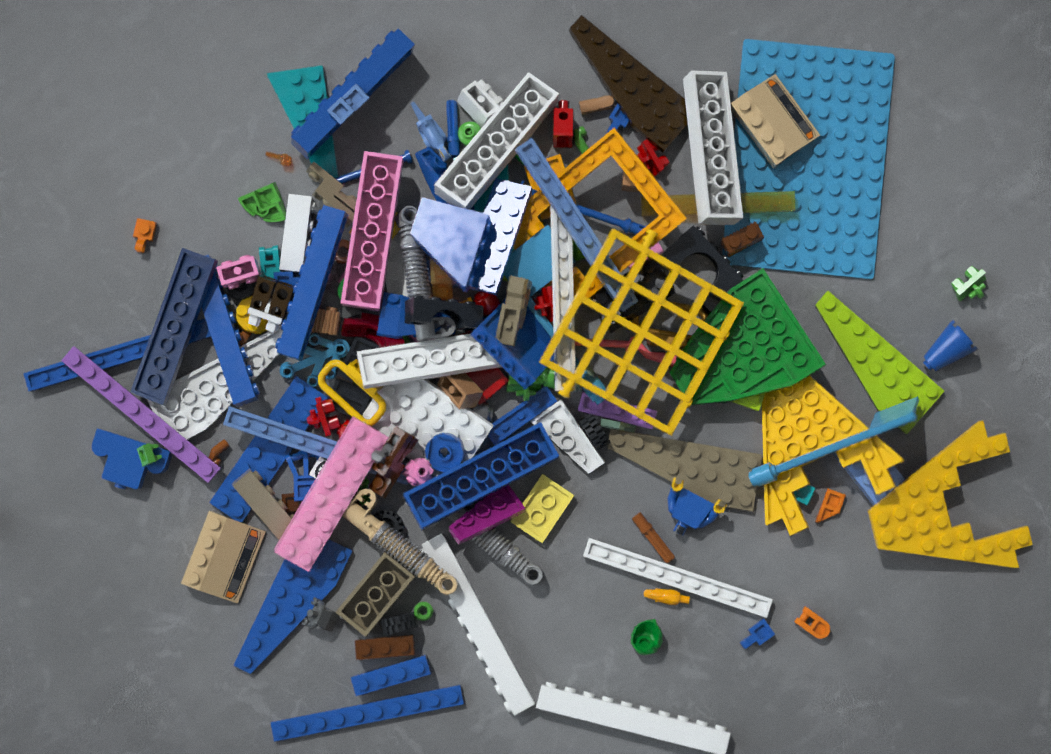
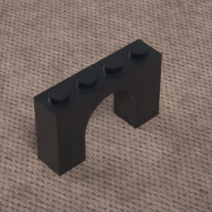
(695, 243)

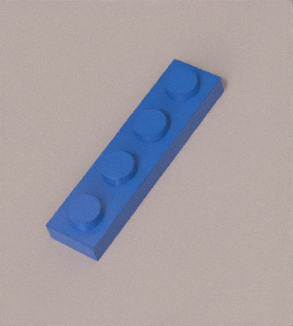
(521, 415)

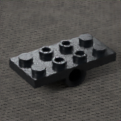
(347, 387)

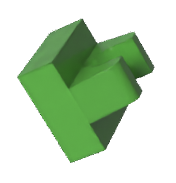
(146, 454)

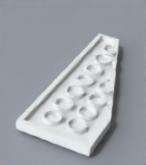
(204, 394)

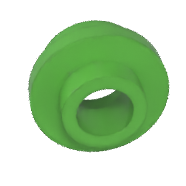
(418, 615)

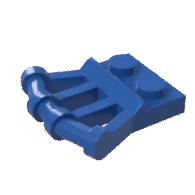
(301, 483)

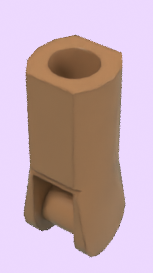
(596, 104)

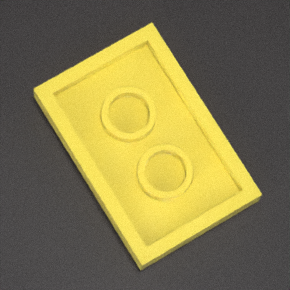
(543, 508)

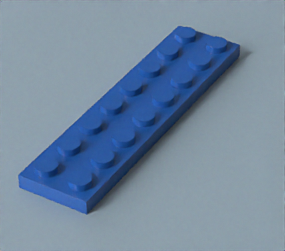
(265, 454)

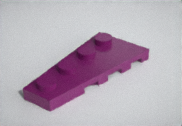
(487, 514)

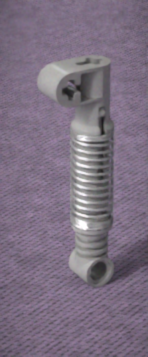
(417, 276)
(498, 547)

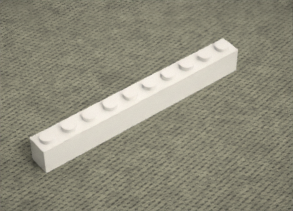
(480, 628)
(633, 719)

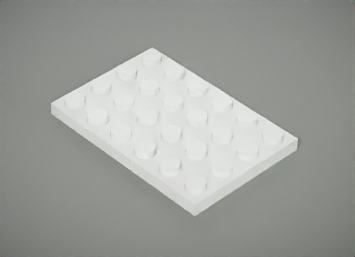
(427, 411)

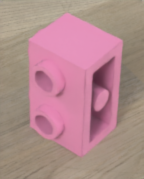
(239, 271)

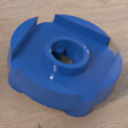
(436, 458)

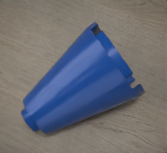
(948, 348)

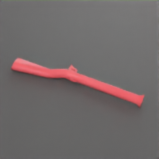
(655, 356)

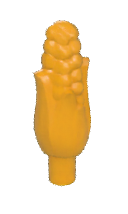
(666, 596)

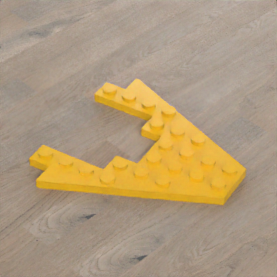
(916, 514)

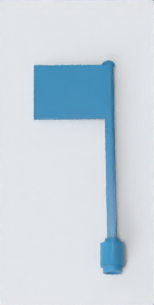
(534, 263)
(882, 422)

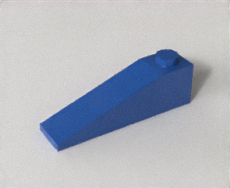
(393, 317)

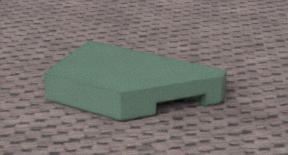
(617, 425)

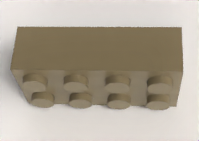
(375, 594)

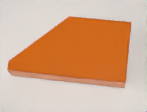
(830, 505)

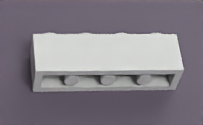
(296, 232)

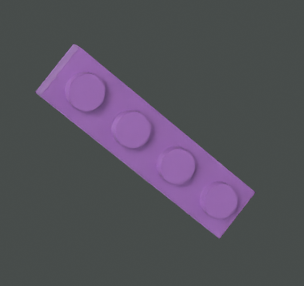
(611, 411)

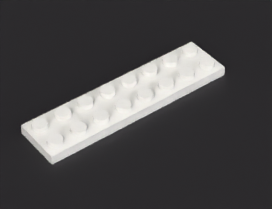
(423, 360)

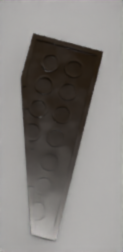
(644, 98)

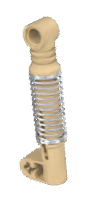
(394, 543)

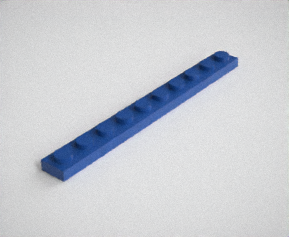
(103, 358)
(367, 713)

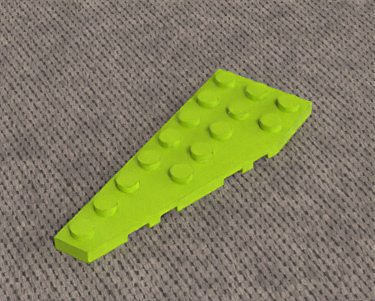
(880, 367)

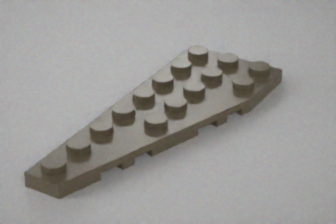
(705, 469)

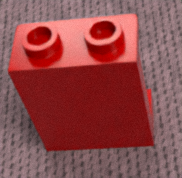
(489, 381)

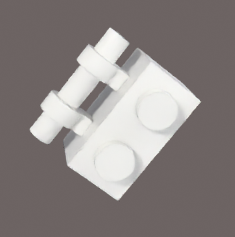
(479, 101)

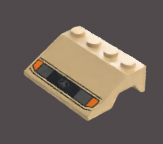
(774, 120)
(223, 557)

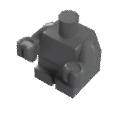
(320, 616)

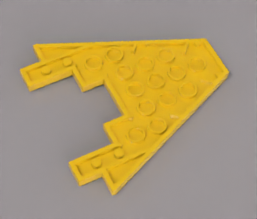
(802, 421)

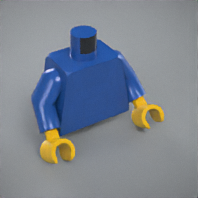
(691, 509)

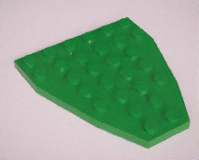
(761, 353)

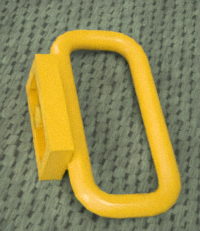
(353, 372)

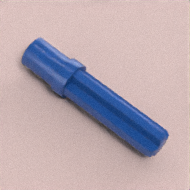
(452, 126)

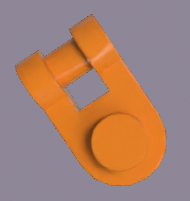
(819, 627)

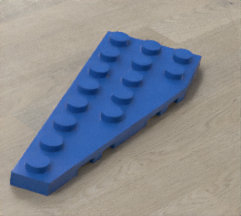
(290, 601)

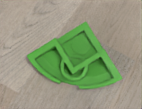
(265, 203)

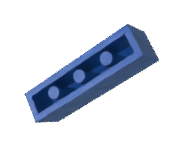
(391, 675)

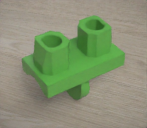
(972, 287)
(514, 386)

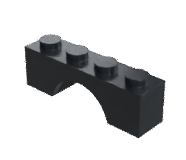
(421, 311)

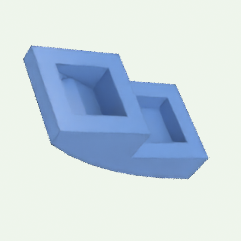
(348, 104)

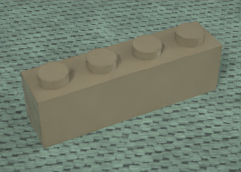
(263, 502)

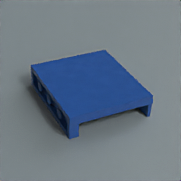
(523, 358)

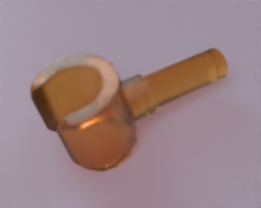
(285, 159)

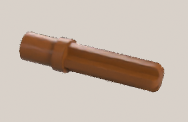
(647, 529)

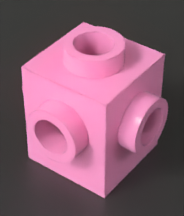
(412, 471)

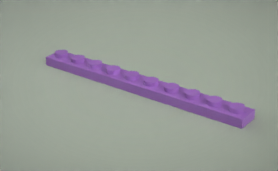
(141, 414)

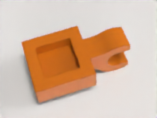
(145, 232)

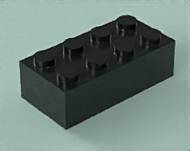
(651, 278)

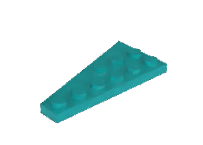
(300, 94)

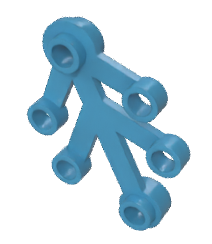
(317, 357)

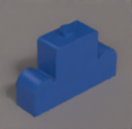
(123, 460)

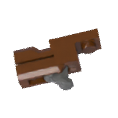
(389, 460)

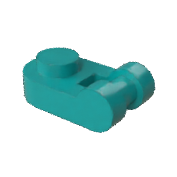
(271, 266)

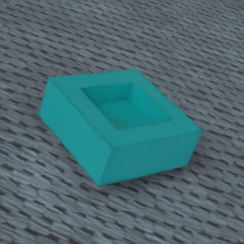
(805, 494)

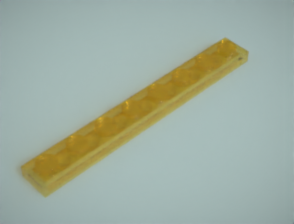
(751, 203)

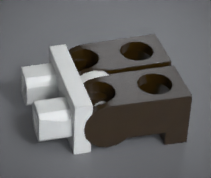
(270, 309)

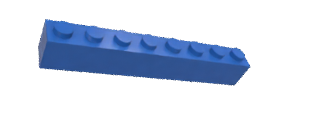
(312, 283)
(227, 344)

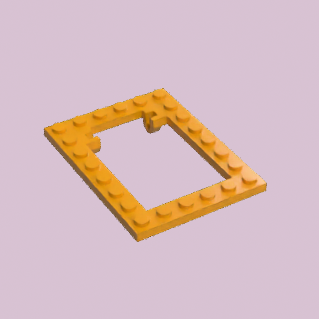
(609, 145)

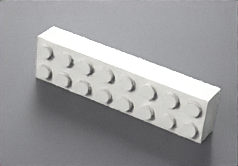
(495, 142)
(712, 148)

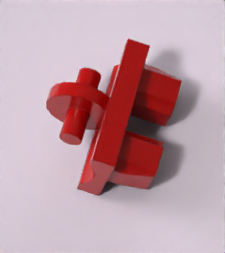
(650, 159)
(546, 303)
(328, 423)

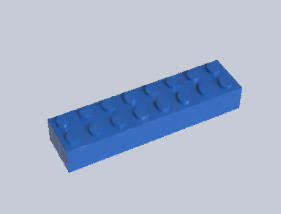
(369, 77)
(481, 476)

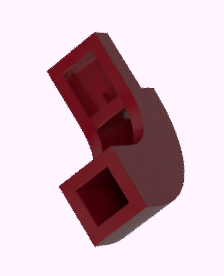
(368, 328)

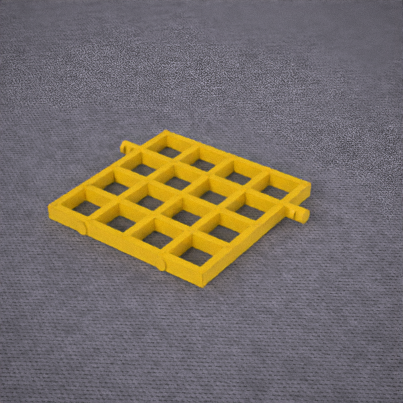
(641, 332)

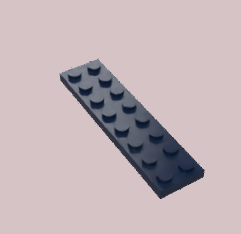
(174, 326)

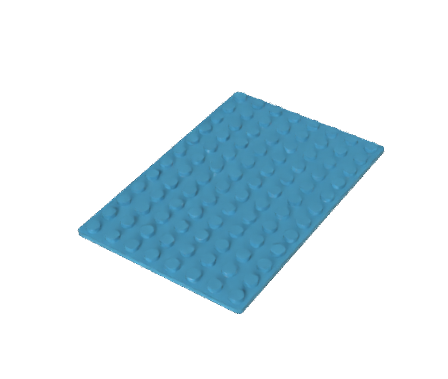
(833, 176)

